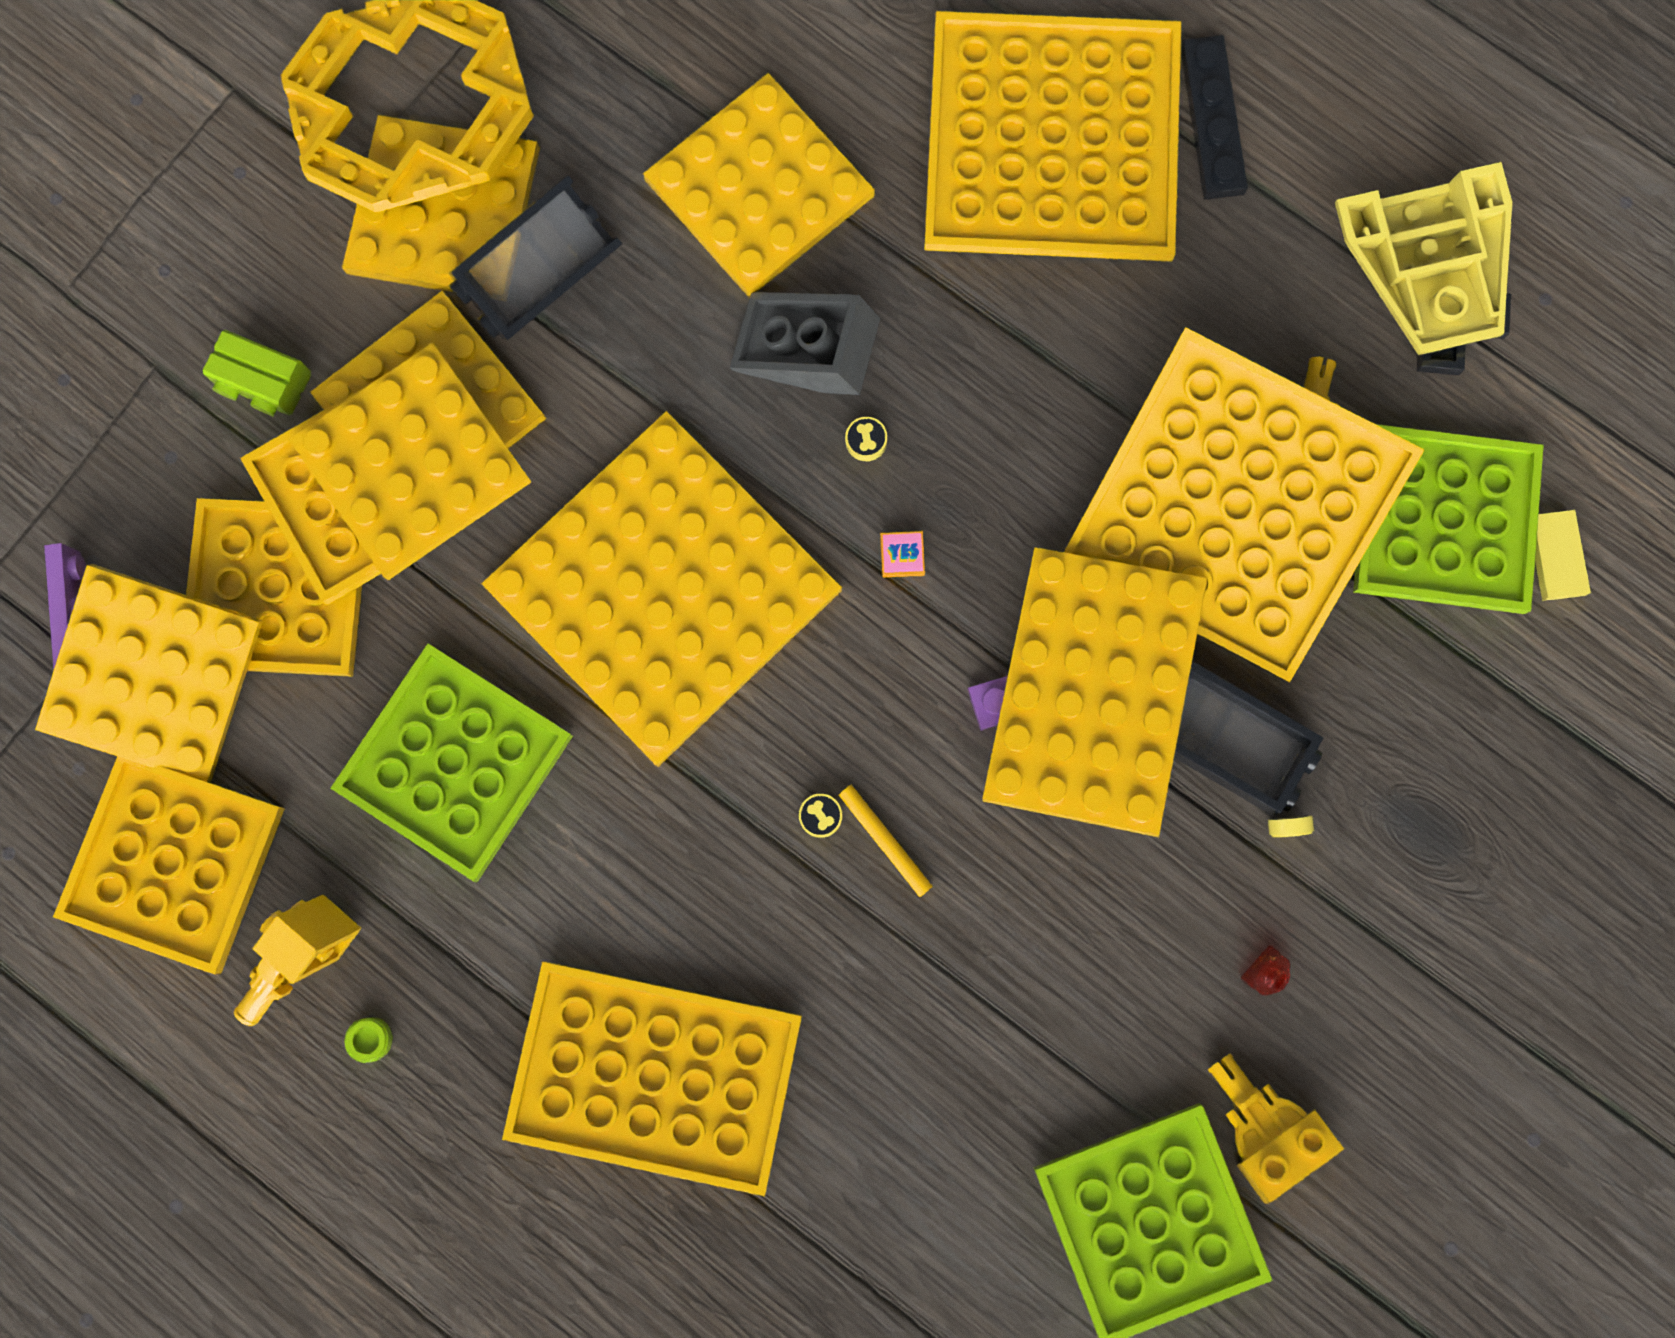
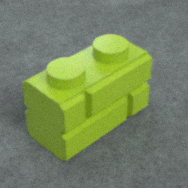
(256, 373)

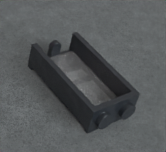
(532, 260)
(1244, 743)

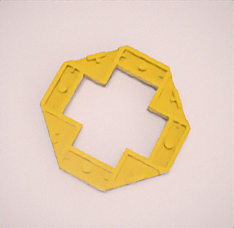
(424, 168)

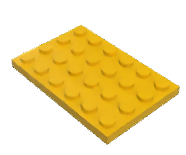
(1095, 691)
(653, 1078)

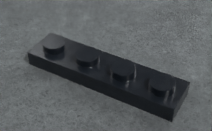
(1213, 117)

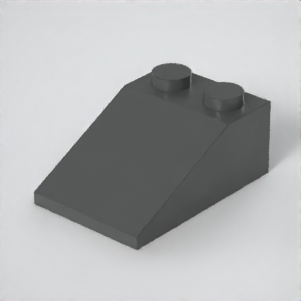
(807, 340)

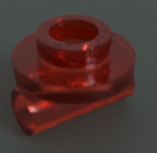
(1268, 972)

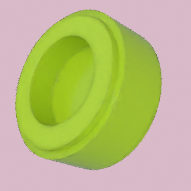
(368, 1039)

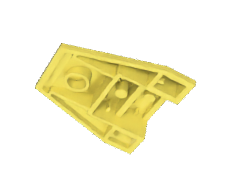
(1437, 256)

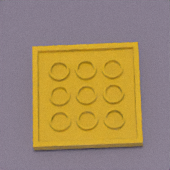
(759, 185)
(434, 235)
(472, 361)
(409, 461)
(307, 516)
(249, 568)
(148, 673)
(169, 864)

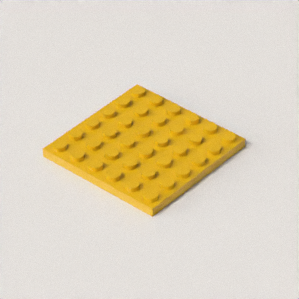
(1054, 136)
(1251, 489)
(662, 588)

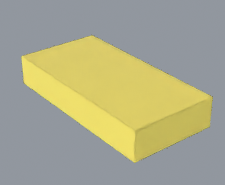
(1560, 557)

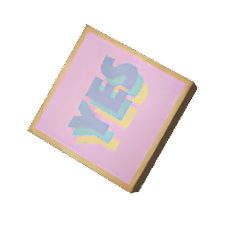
(902, 554)

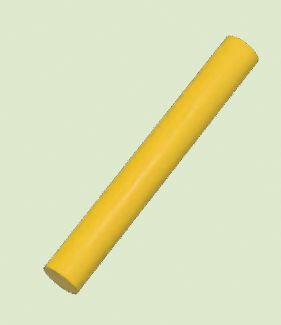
(885, 840)

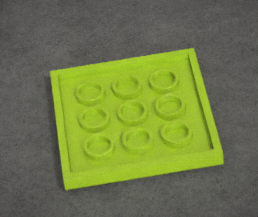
(1460, 525)
(452, 762)
(1152, 1224)

